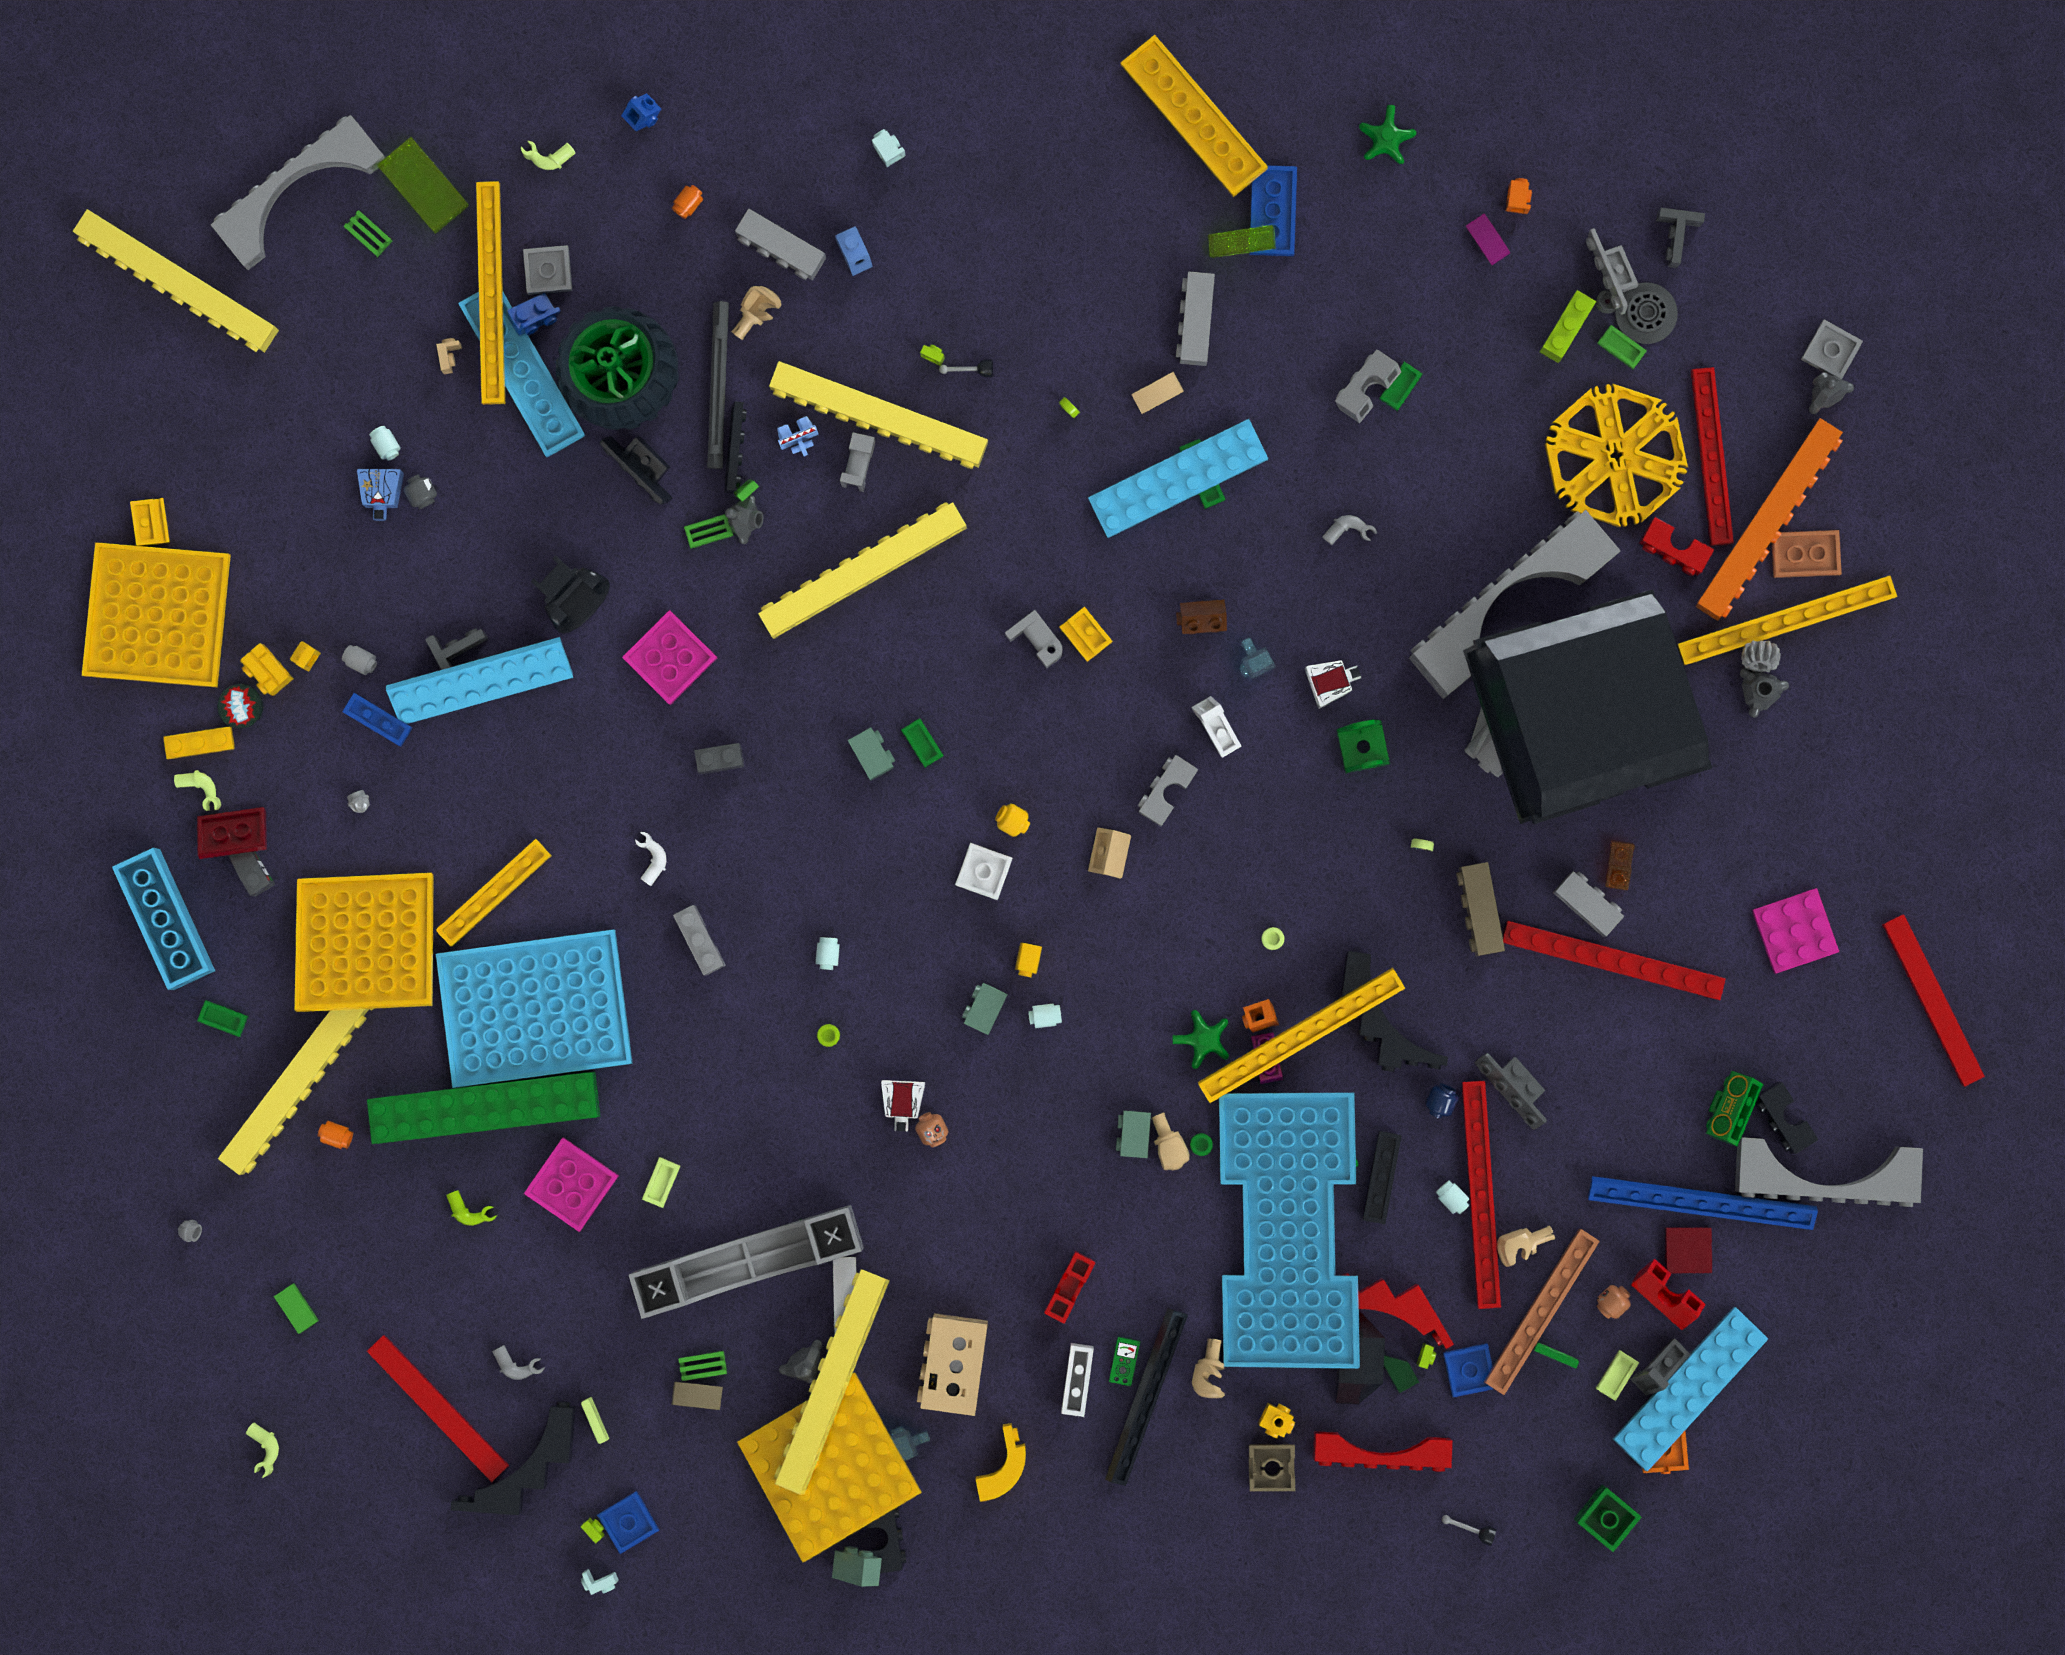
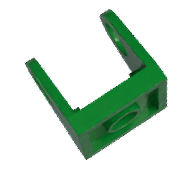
(1368, 731)

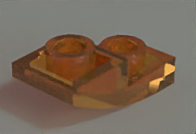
(1619, 865)

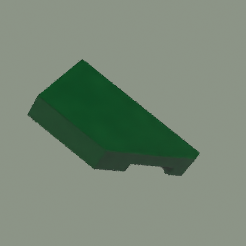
(1400, 1373)

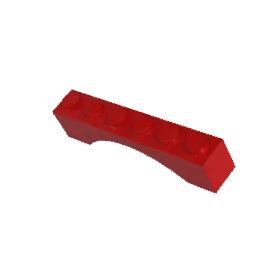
(1430, 1452)

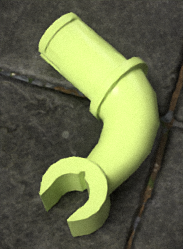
(552, 161)
(199, 780)
(269, 1443)

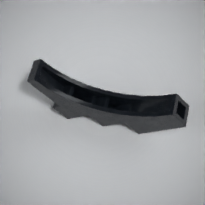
(1374, 1024)

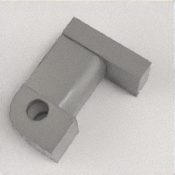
(861, 452)
(1040, 637)

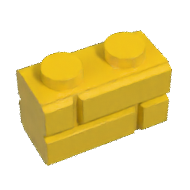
(266, 670)

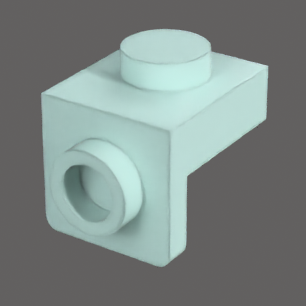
(603, 1584)

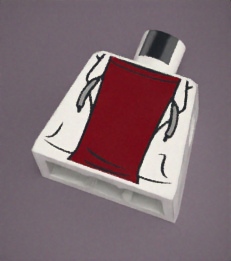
(1330, 681)
(902, 1101)

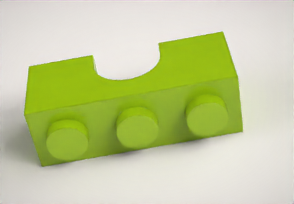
(1567, 326)

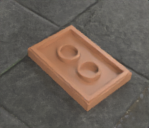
(1807, 554)

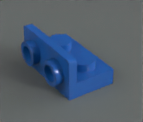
(532, 314)

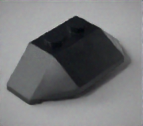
(1357, 1384)

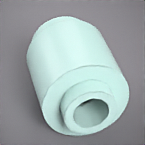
(384, 443)
(827, 953)
(1045, 1015)
(1453, 1197)

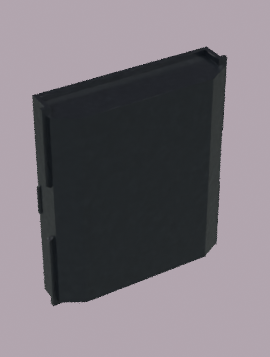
(1588, 707)

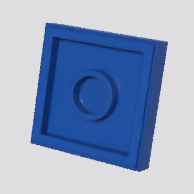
(1468, 1369)
(628, 1522)

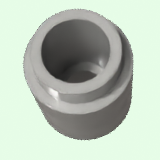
(359, 659)

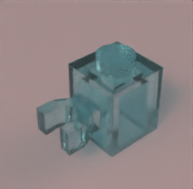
(1256, 662)
(906, 1442)

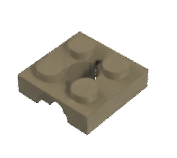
(1263, 1453)

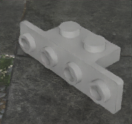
(1615, 269)

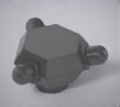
(1828, 391)
(744, 518)
(1761, 690)
(804, 1363)

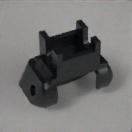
(572, 595)

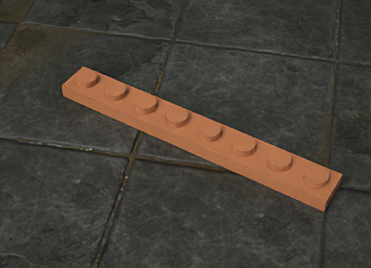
(1541, 1311)

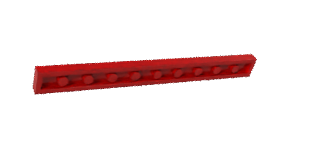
(1613, 960)
(1481, 1195)

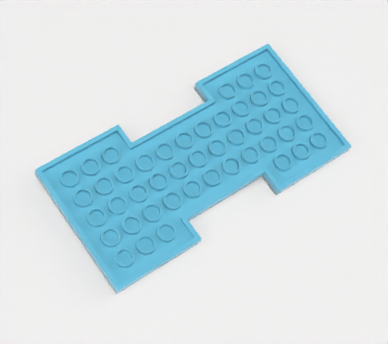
(1289, 1300)

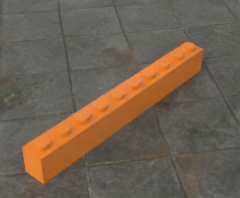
(1768, 520)

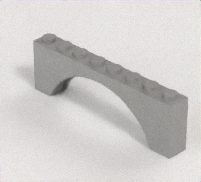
(245, 222)
(1895, 1180)

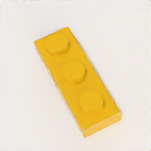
(199, 742)

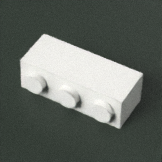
(1077, 1379)

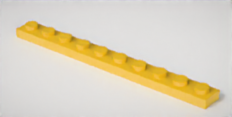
(490, 293)
(1787, 620)
(1301, 1035)

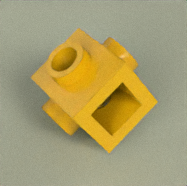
(1269, 1416)

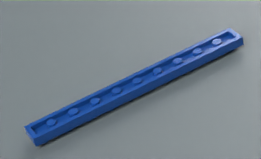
(1702, 1203)

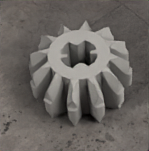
(1760, 656)

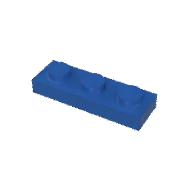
(377, 719)

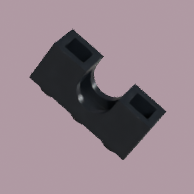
(1773, 1102)
(891, 1553)

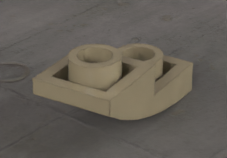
(696, 1395)

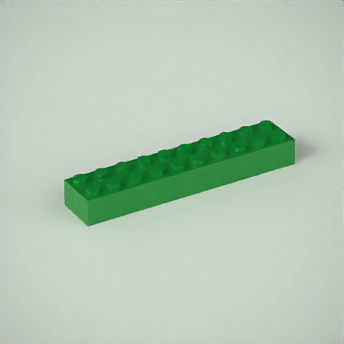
(483, 1108)

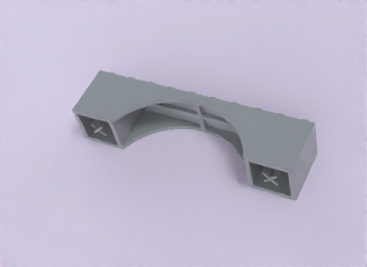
(1569, 554)
(746, 1261)

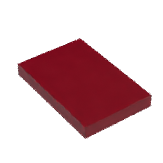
(231, 833)

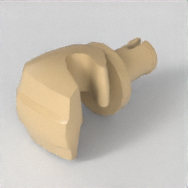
(754, 307)
(1171, 1145)
(1510, 1243)
(1206, 1367)

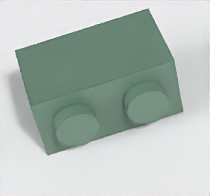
(871, 753)
(985, 1008)
(1134, 1134)
(856, 1567)

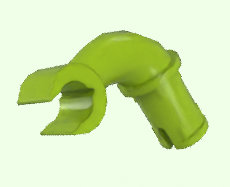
(462, 1214)

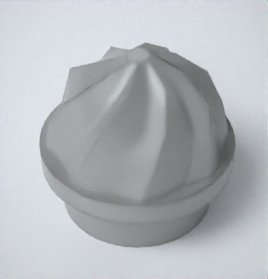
(358, 801)
(190, 1230)

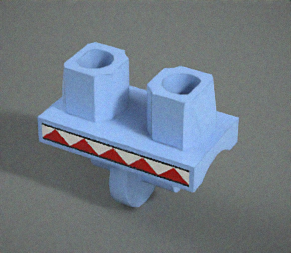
(806, 432)

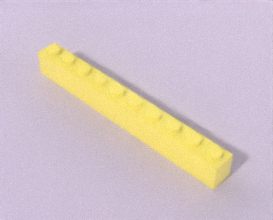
(176, 281)
(878, 414)
(862, 570)
(291, 1088)
(831, 1382)

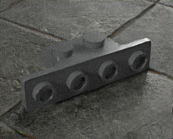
(1516, 1086)

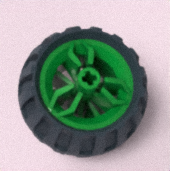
(630, 336)

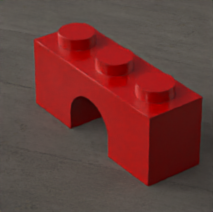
(1657, 540)
(1069, 1287)
(1679, 1308)

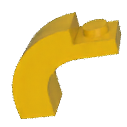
(998, 1483)

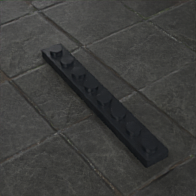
(1146, 1397)

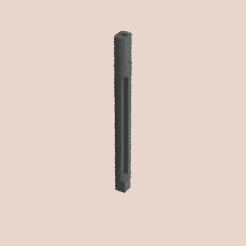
(718, 384)

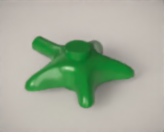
(1386, 137)
(1203, 1039)

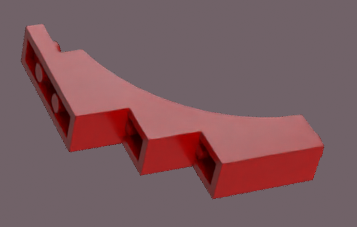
(1409, 1306)

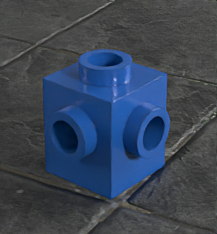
(641, 112)

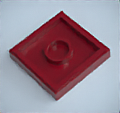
(1688, 1249)

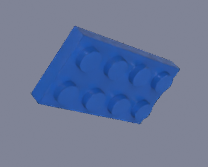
(1275, 204)

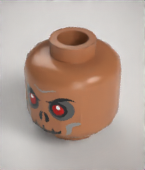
(931, 1129)
(1613, 1301)

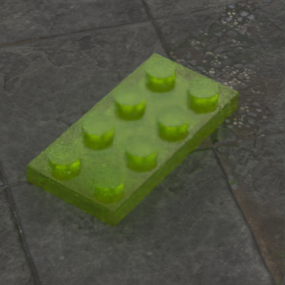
(423, 185)

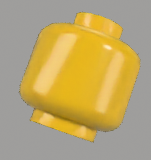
(1012, 820)

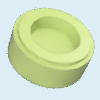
(1422, 844)
(1272, 938)

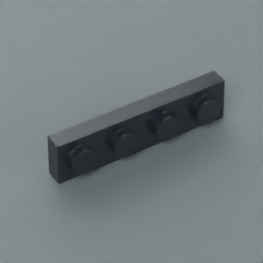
(736, 438)
(1382, 1177)

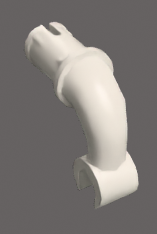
(658, 861)

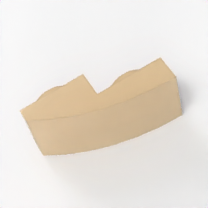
(1157, 392)

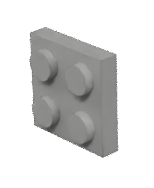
(547, 270)
(1831, 349)

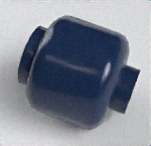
(1441, 1100)

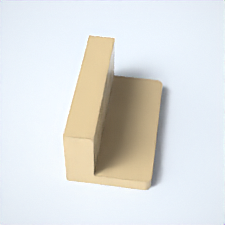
(1109, 852)

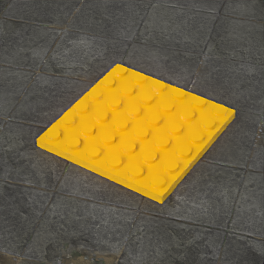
(156, 615)
(364, 942)
(852, 1483)

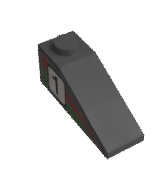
(252, 872)

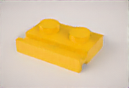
(149, 522)
(1085, 634)

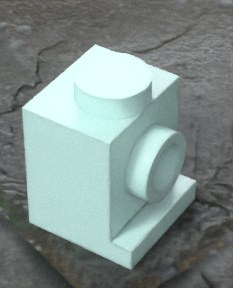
(887, 147)

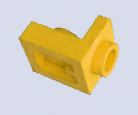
(305, 656)

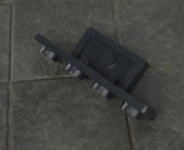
(641, 464)

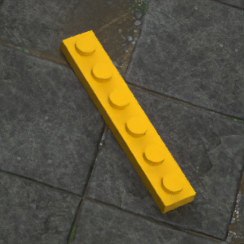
(493, 892)

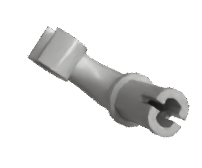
(1343, 524)
(510, 1369)

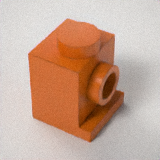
(1518, 196)
(1262, 1008)

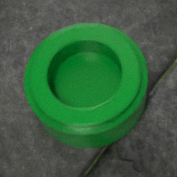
(1201, 1144)

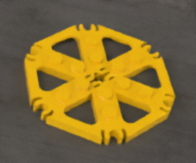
(1612, 435)

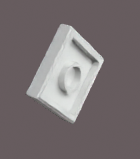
(983, 871)

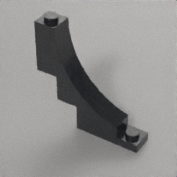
(507, 1494)

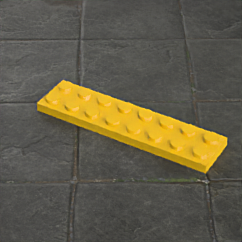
(1194, 115)

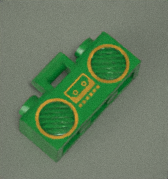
(1733, 1108)

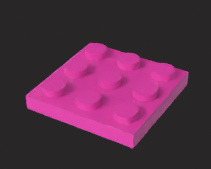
(669, 657)
(1795, 931)
(571, 1184)

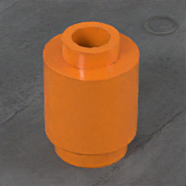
(687, 201)
(335, 1135)

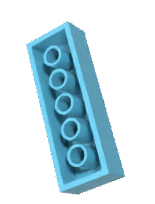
(163, 918)

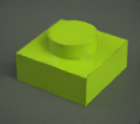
(932, 354)
(1426, 1356)
(593, 1529)

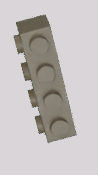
(1481, 909)

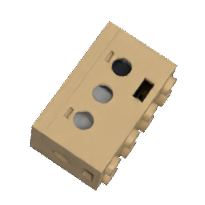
(952, 1364)

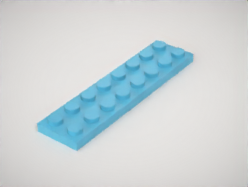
(531, 385)
(1178, 478)
(479, 681)
(1690, 1389)

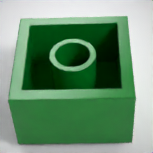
(1607, 1518)

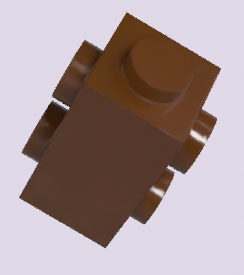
(1202, 617)

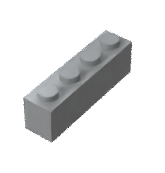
(780, 244)
(1197, 318)

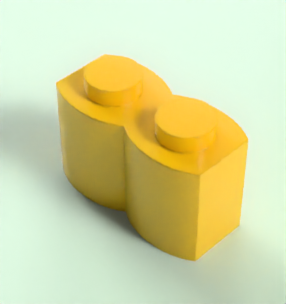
(1028, 959)

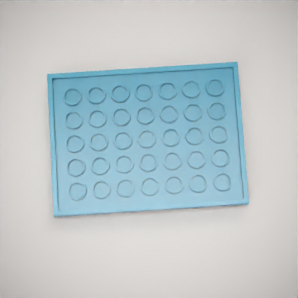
(534, 1008)

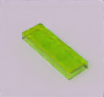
(1241, 241)

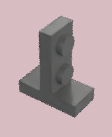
(1676, 231)
(455, 647)
(1661, 1368)

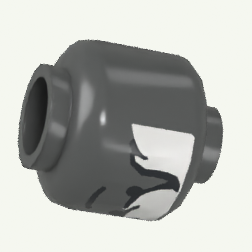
(420, 492)

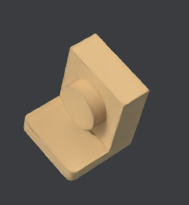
(445, 358)

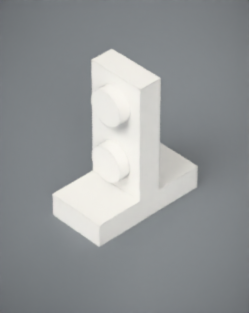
(1217, 726)

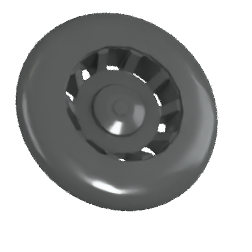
(1647, 313)

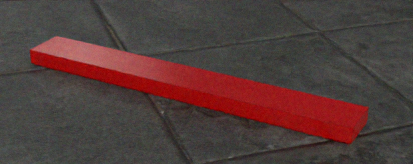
(1712, 456)
(1933, 1000)
(438, 1408)

